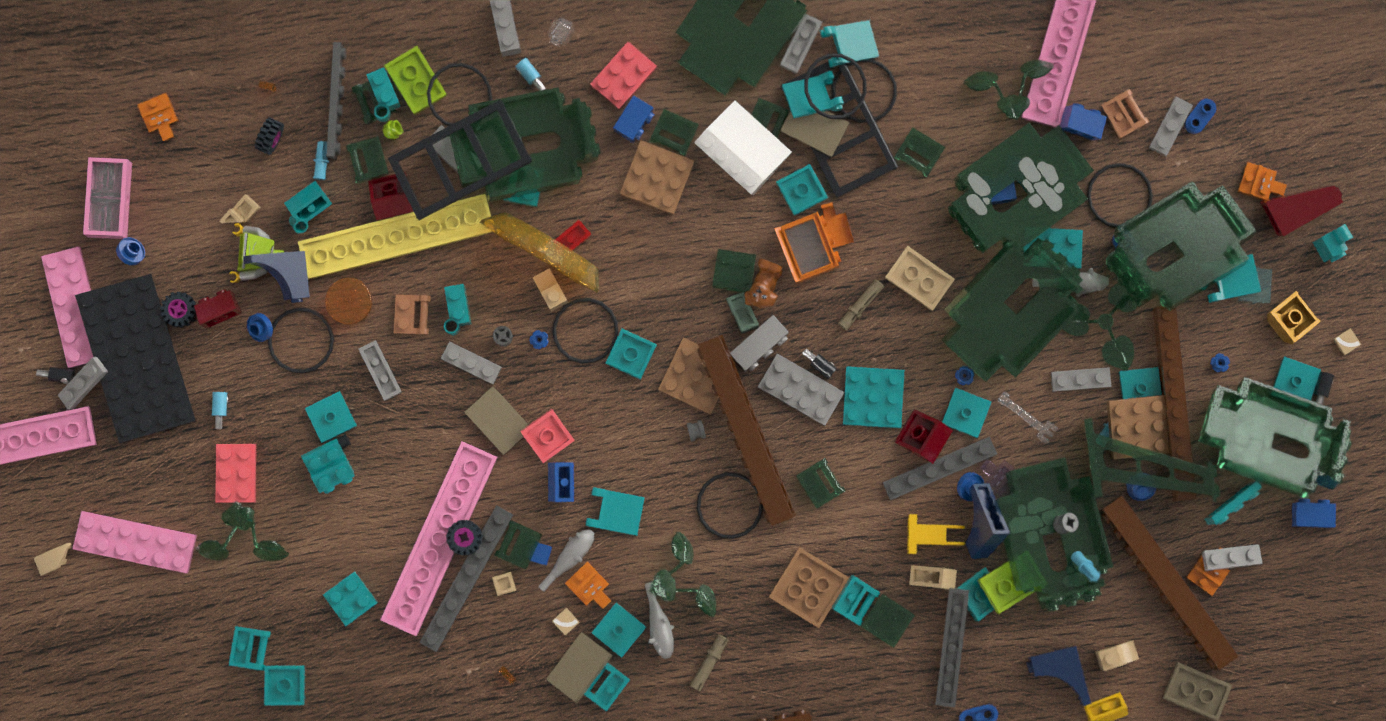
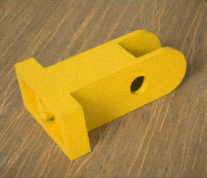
(927, 534)

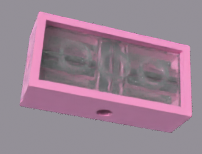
(107, 198)

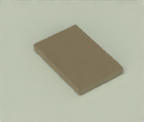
(816, 131)
(497, 420)
(579, 667)
(1197, 691)

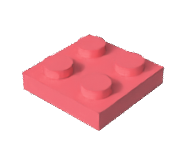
(547, 435)

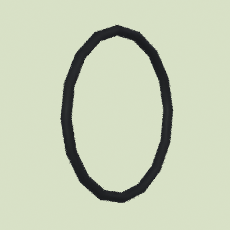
(444, 69)
(892, 80)
(809, 98)
(1104, 169)
(555, 332)
(330, 345)
(701, 516)

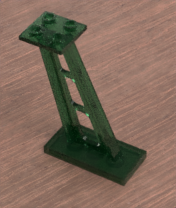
(1098, 443)

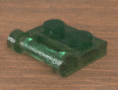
(764, 111)
(368, 117)
(676, 126)
(922, 146)
(373, 157)
(815, 487)
(523, 548)

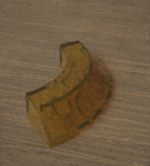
(544, 248)

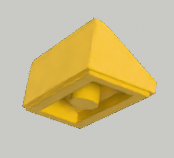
(1107, 709)

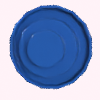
(130, 251)
(259, 327)
(966, 482)
(1140, 492)

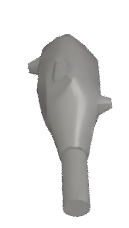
(1091, 282)
(571, 555)
(660, 627)

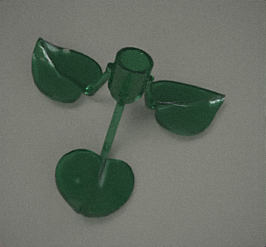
(1011, 105)
(1118, 351)
(242, 518)
(664, 585)

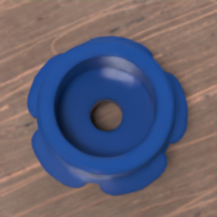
(539, 344)
(1215, 362)
(959, 375)

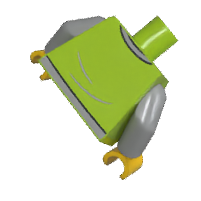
(252, 242)

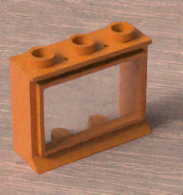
(808, 247)

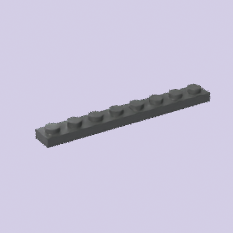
(466, 580)

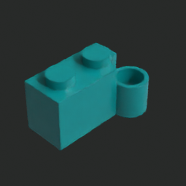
(383, 92)
(306, 206)
(1333, 245)
(457, 307)

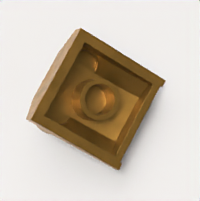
(1292, 319)

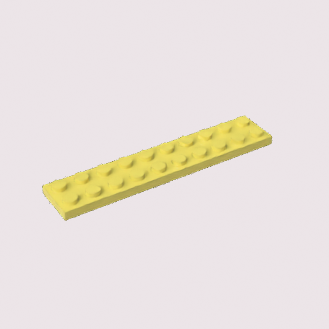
(394, 237)

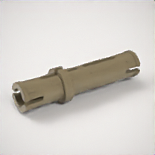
(865, 299)
(706, 667)

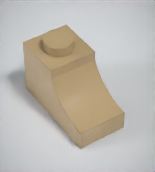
(550, 290)
(932, 577)
(1116, 655)

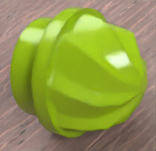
(392, 129)

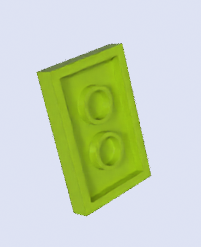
(412, 78)
(1001, 588)

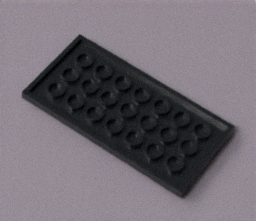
(137, 351)

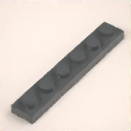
(336, 93)
(941, 468)
(952, 647)

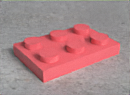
(623, 75)
(235, 473)

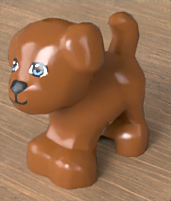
(761, 292)

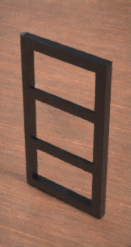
(874, 132)
(444, 133)

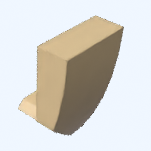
(242, 211)
(52, 559)

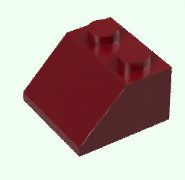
(388, 197)
(217, 309)
(923, 436)

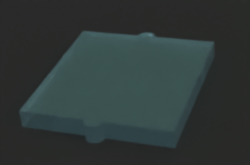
(1264, 296)

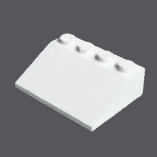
(743, 147)

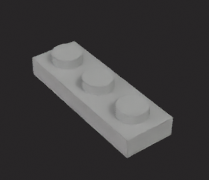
(801, 44)
(1170, 126)
(471, 363)
(380, 370)
(1080, 379)
(82, 383)
(1232, 557)

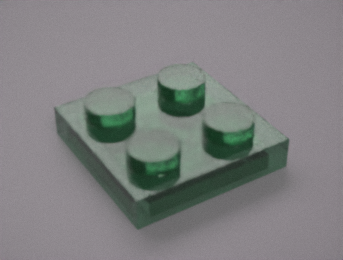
(734, 270)
(887, 620)

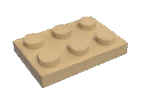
(919, 278)

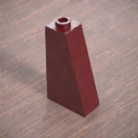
(1297, 209)

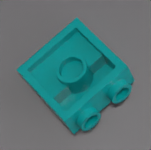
(328, 466)

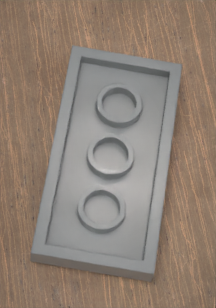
(800, 389)

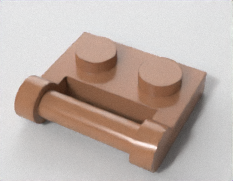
(1119, 117)
(405, 314)

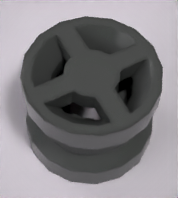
(502, 330)
(696, 430)
(1061, 520)

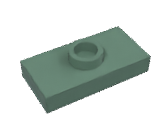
(742, 313)

